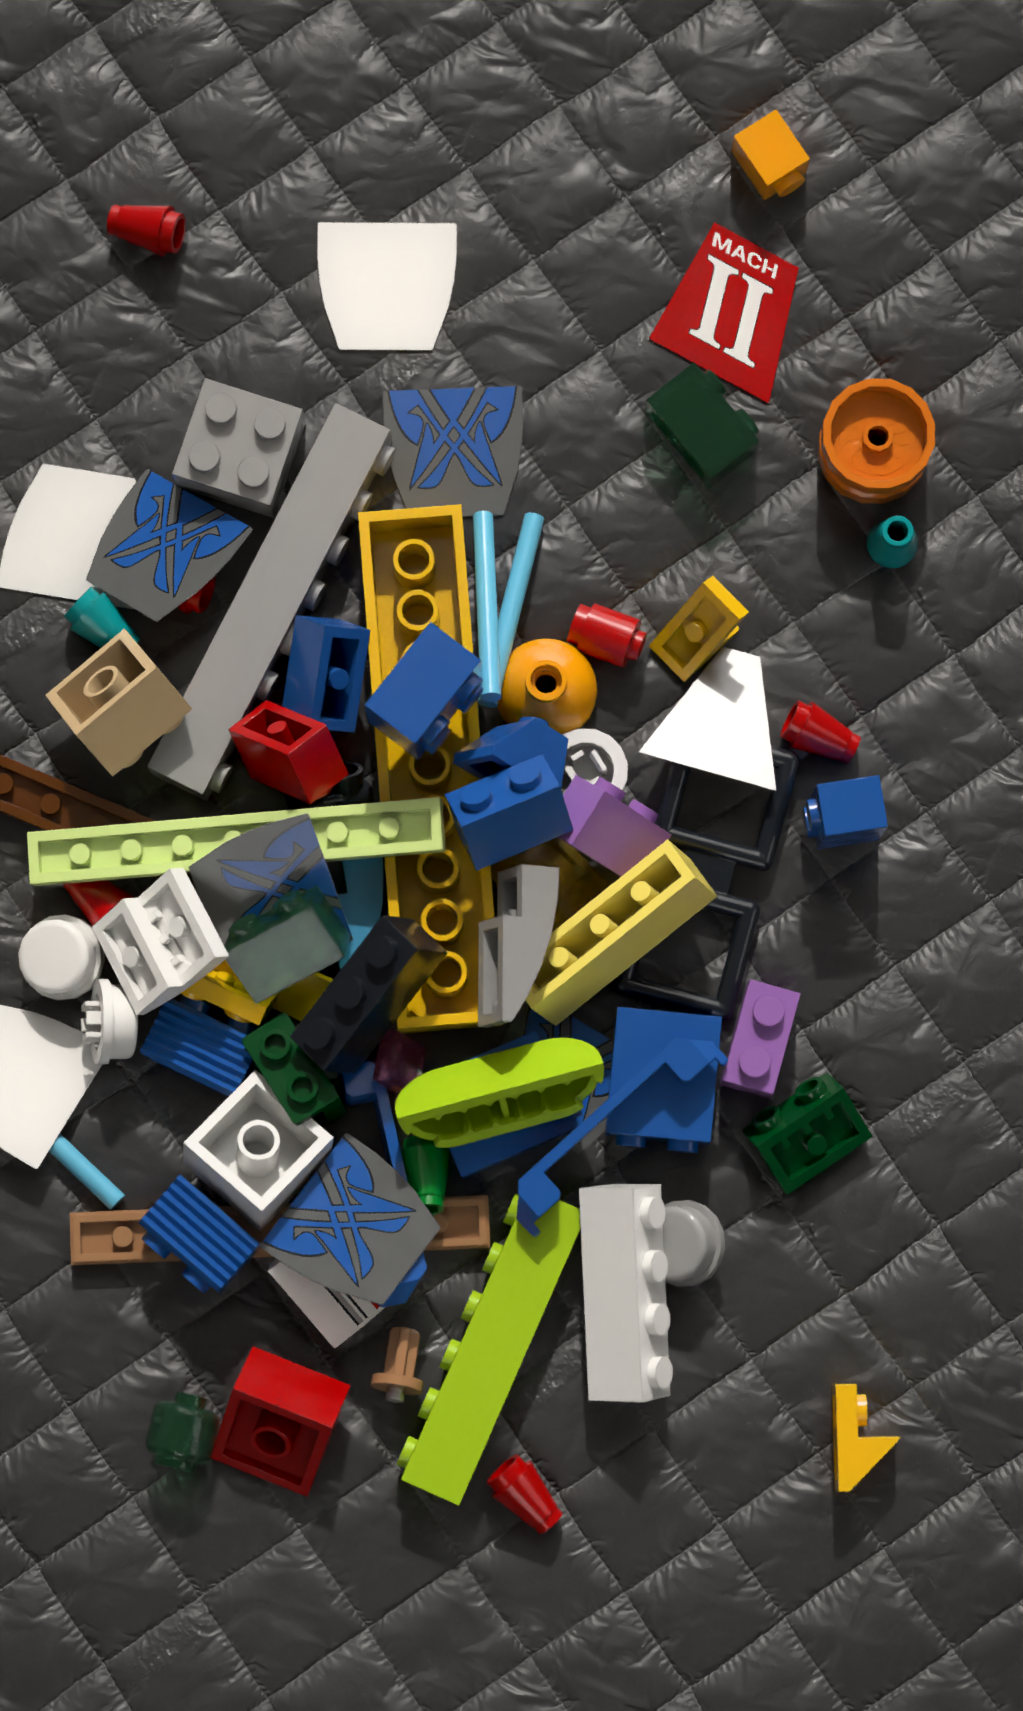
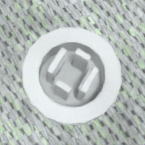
(593, 756)
(61, 957)
(109, 1023)

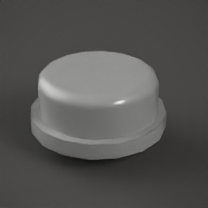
(691, 1243)

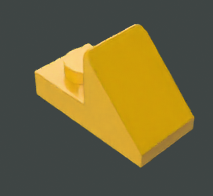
(699, 629)
(853, 1454)

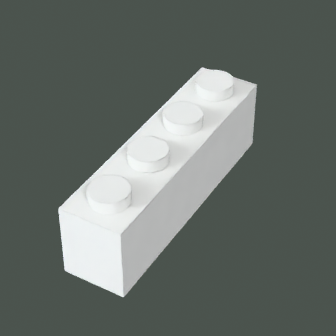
(625, 1292)

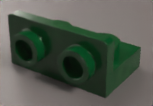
(292, 1073)
(807, 1131)

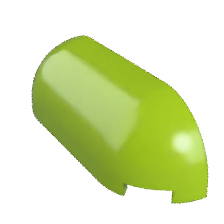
(500, 1092)

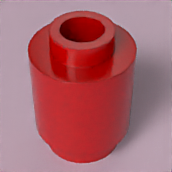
(606, 634)

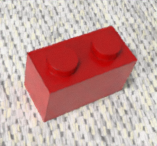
(288, 752)

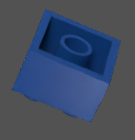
(425, 692)

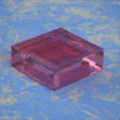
(398, 1061)

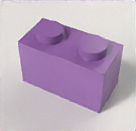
(609, 829)
(760, 1039)

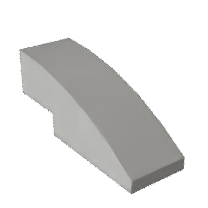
(515, 941)

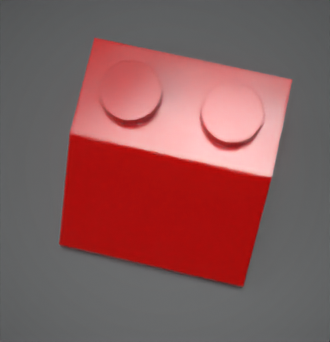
(279, 1421)

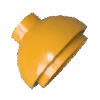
(575, 689)

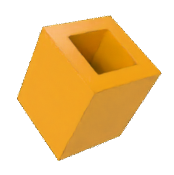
(771, 156)

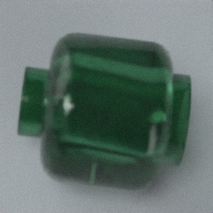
(182, 1432)

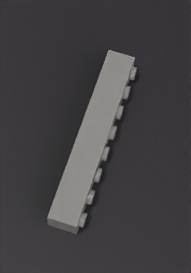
(275, 590)

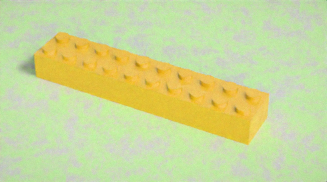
(413, 578)

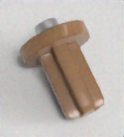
(399, 1366)

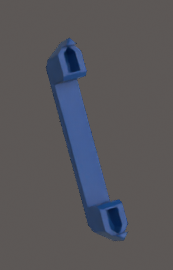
(682, 1058)
(360, 1089)

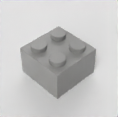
(239, 448)

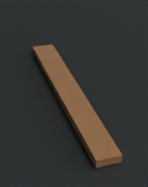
(117, 1235)

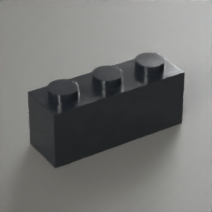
(368, 994)

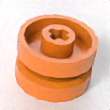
(881, 410)

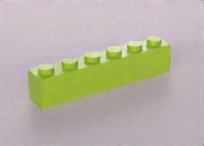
(490, 1353)

